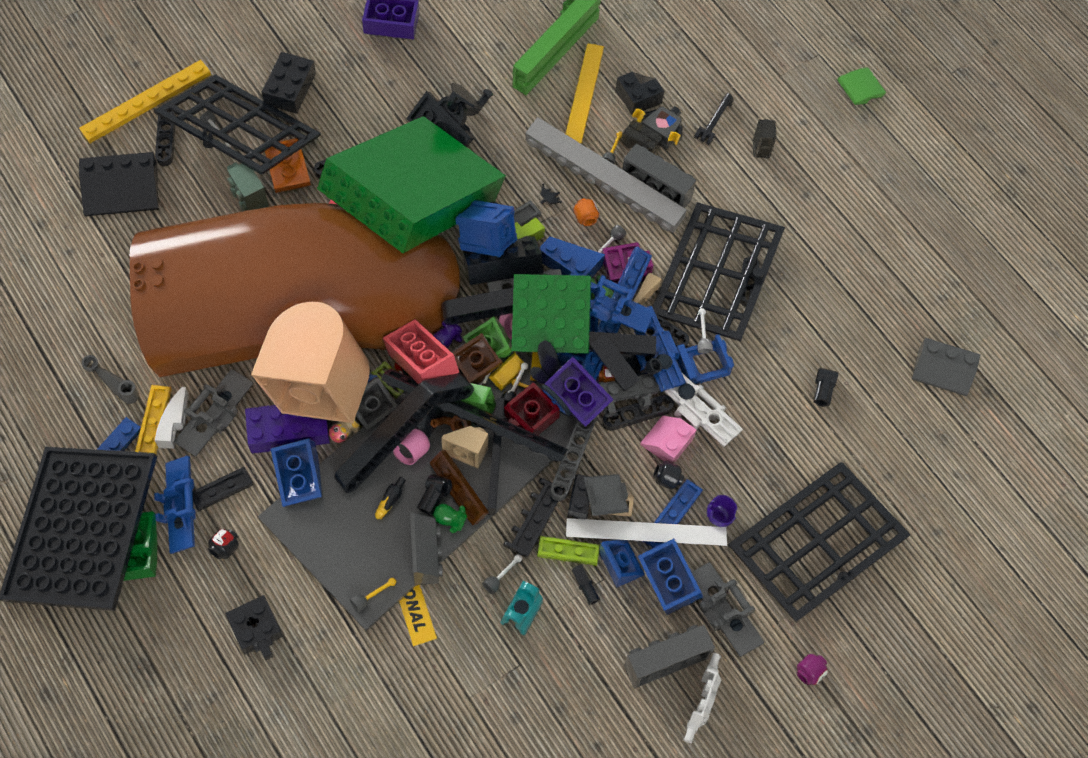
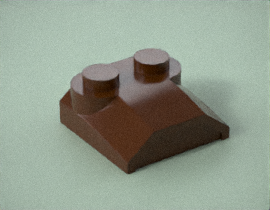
(476, 359)

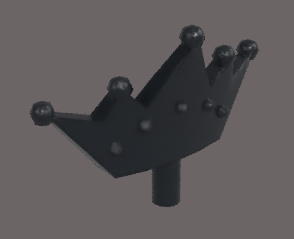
(549, 196)

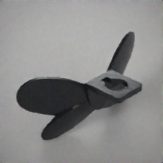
(548, 361)

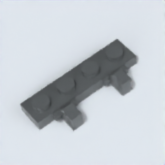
(641, 391)

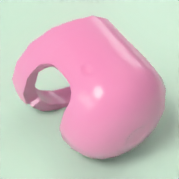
(416, 443)

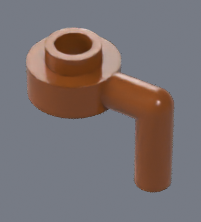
(454, 422)

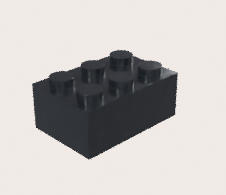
(289, 82)

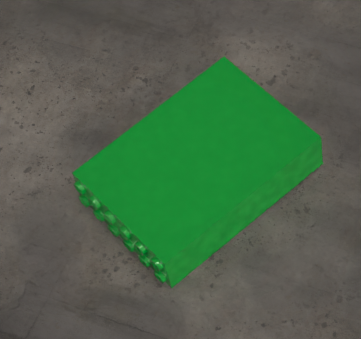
(409, 182)

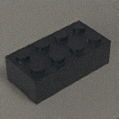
(519, 258)

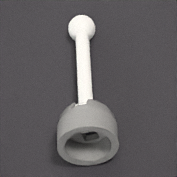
(704, 345)

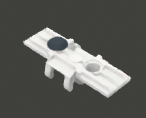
(699, 413)

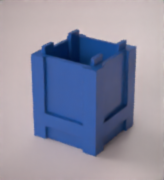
(486, 228)

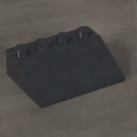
(119, 184)

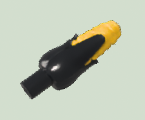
(390, 497)

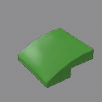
(861, 86)

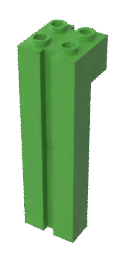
(542, 56)

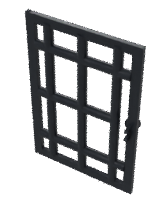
(210, 142)
(758, 273)
(818, 540)

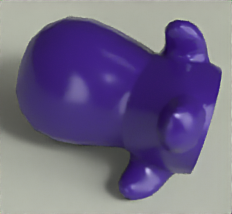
(448, 334)

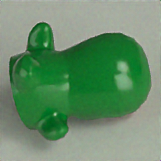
(448, 516)

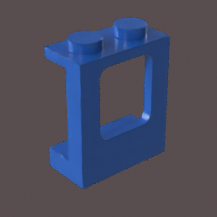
(690, 370)

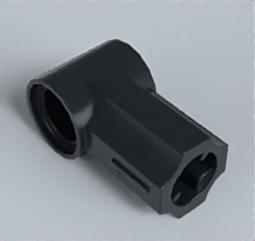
(825, 382)
(435, 489)

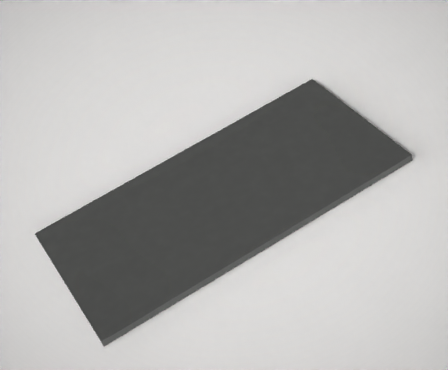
(357, 552)

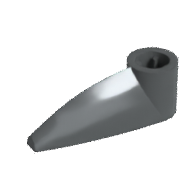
(119, 386)

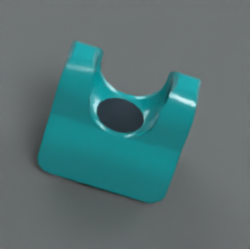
(523, 607)

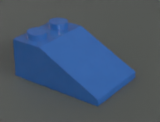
(297, 472)

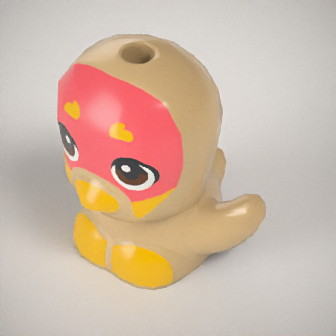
(341, 430)

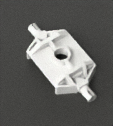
(701, 715)

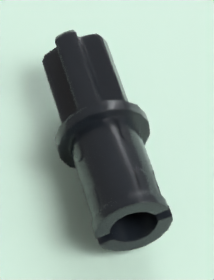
(585, 584)

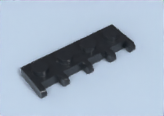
(535, 520)

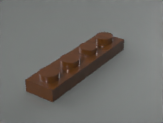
(461, 489)

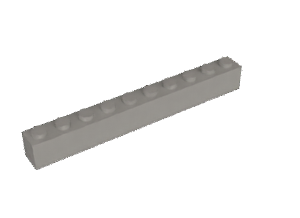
(605, 175)

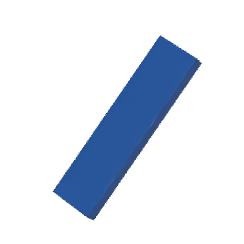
(678, 506)

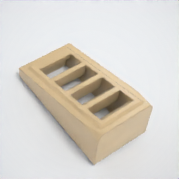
(648, 288)

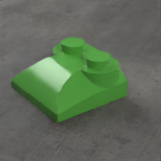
(495, 336)

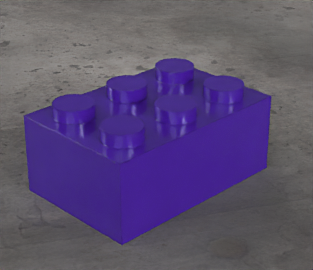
(391, 18)

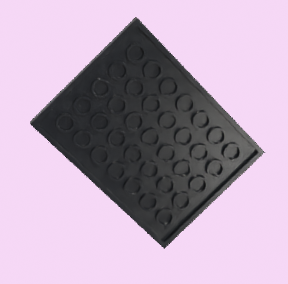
(79, 528)

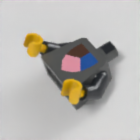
(662, 122)

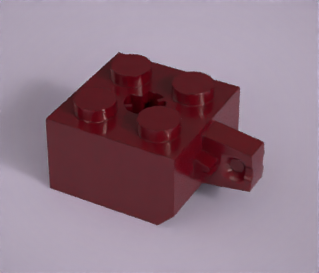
(532, 410)

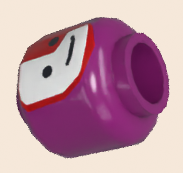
(812, 669)

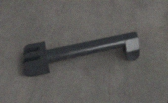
(707, 132)

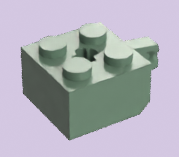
(246, 187)

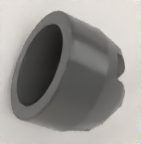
(86, 361)

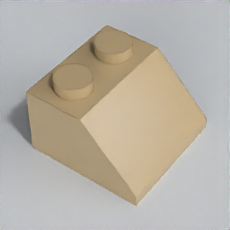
(466, 445)

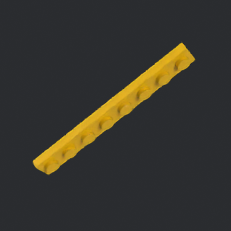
(145, 101)

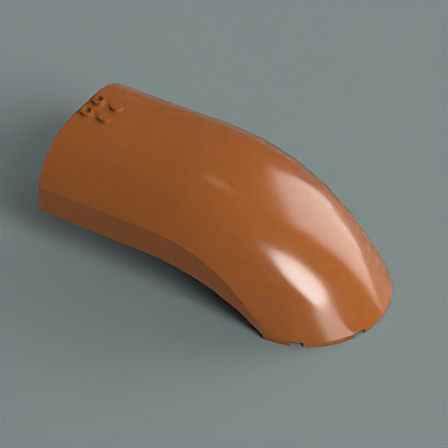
(219, 282)

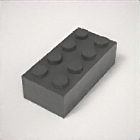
(660, 175)
(669, 655)

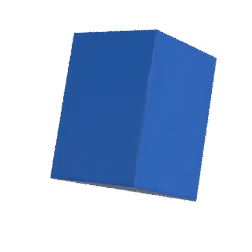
(620, 561)

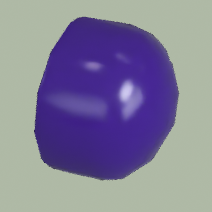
(721, 511)

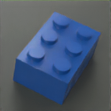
(670, 576)

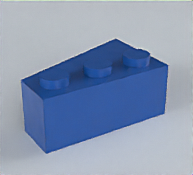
(570, 258)

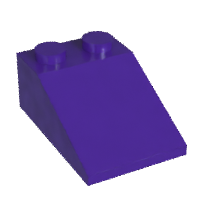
(579, 391)

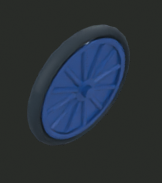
(556, 400)

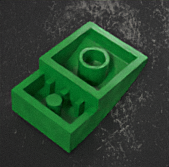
(144, 551)

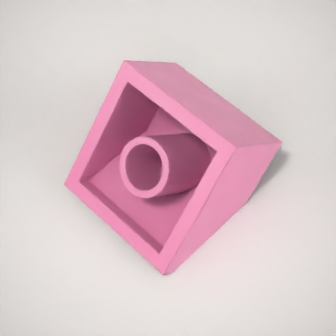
(669, 438)

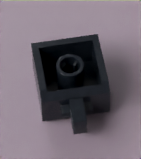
(255, 638)

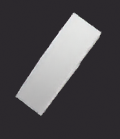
(172, 419)

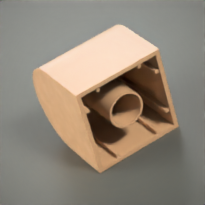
(312, 364)

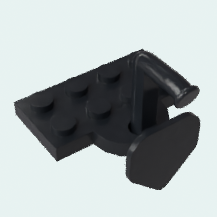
(451, 111)

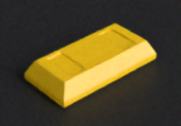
(507, 371)

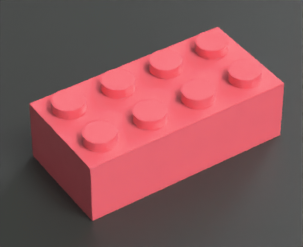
(420, 353)

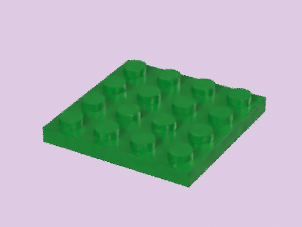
(551, 310)

